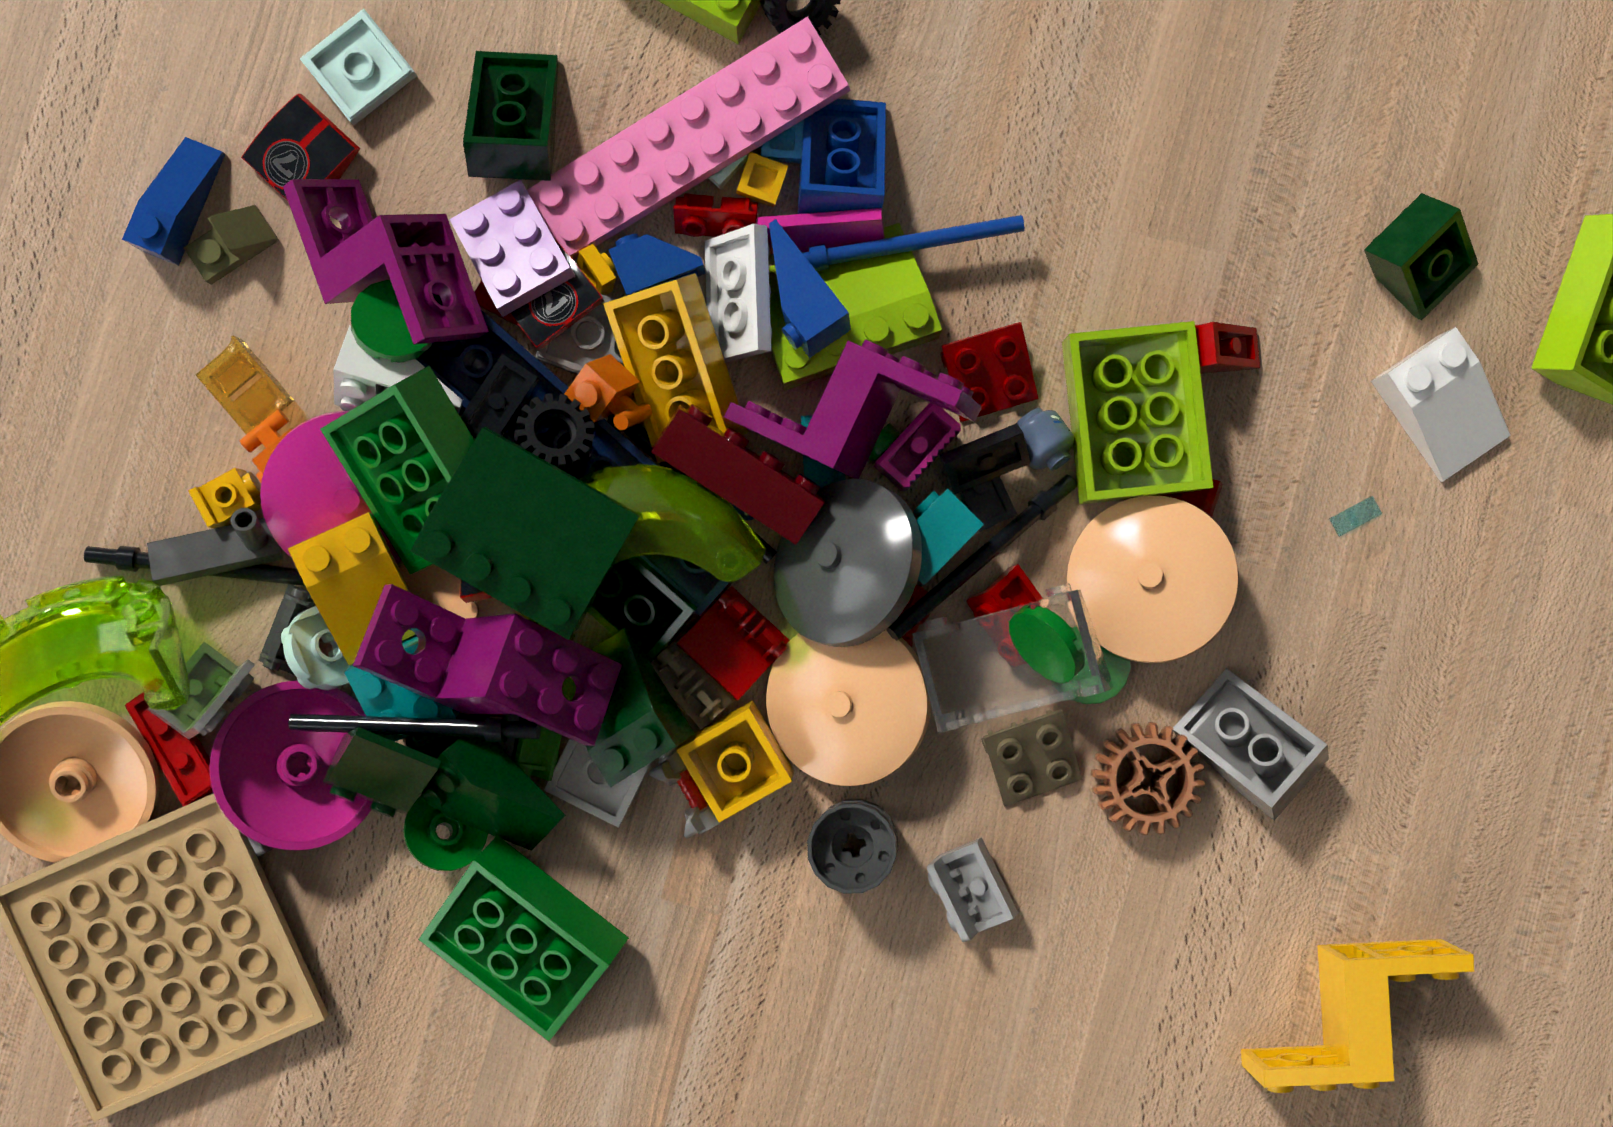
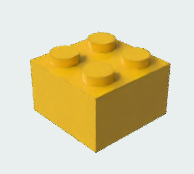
(736, 761)

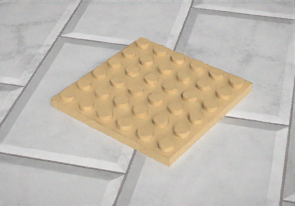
(158, 956)

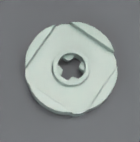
(304, 656)

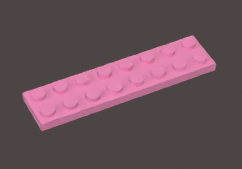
(689, 138)

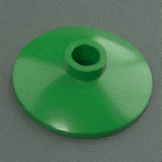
(437, 853)

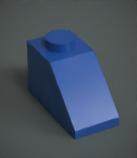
(651, 262)

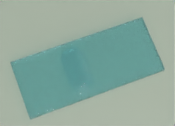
(1355, 516)

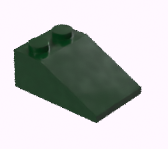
(511, 116)
(641, 714)
(379, 772)
(491, 793)

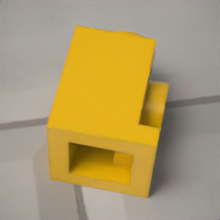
(211, 504)

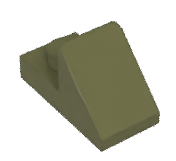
(231, 242)

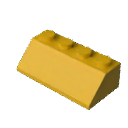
(673, 353)

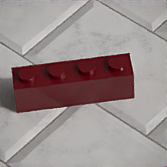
(737, 473)

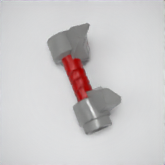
(672, 770)

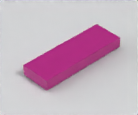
(829, 228)

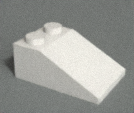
(1444, 403)

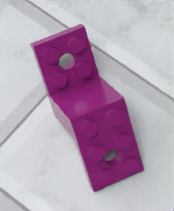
(405, 248)
(856, 407)
(488, 664)

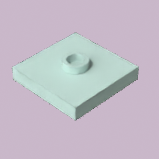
(358, 67)

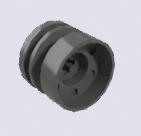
(839, 865)

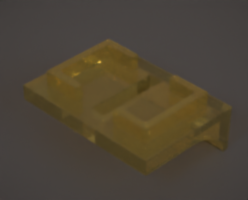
(233, 370)

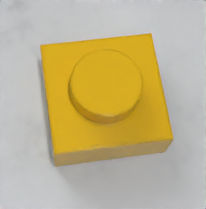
(762, 179)
(597, 268)

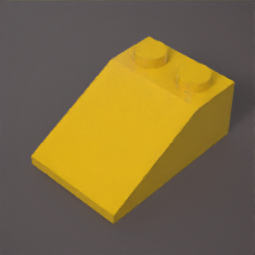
(346, 577)

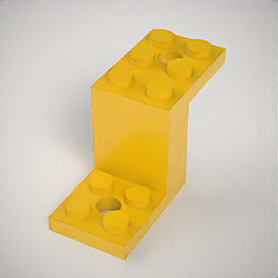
(1355, 1015)

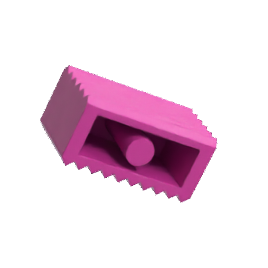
(918, 446)

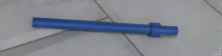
(821, 257)

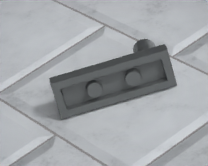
(214, 550)

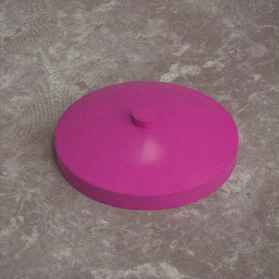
(308, 487)
(274, 777)

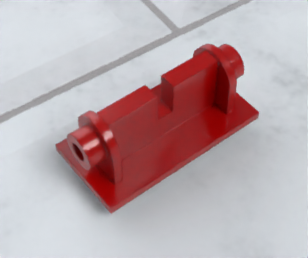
(697, 217)

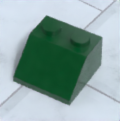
(1422, 254)

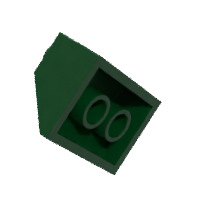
(645, 603)

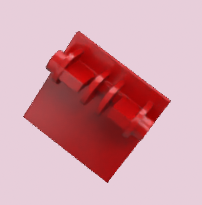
(993, 367)
(734, 643)

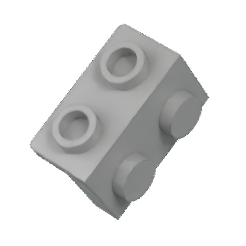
(970, 889)

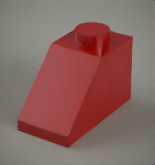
(1227, 347)

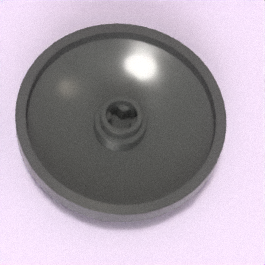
(850, 565)

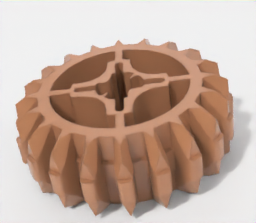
(1130, 787)

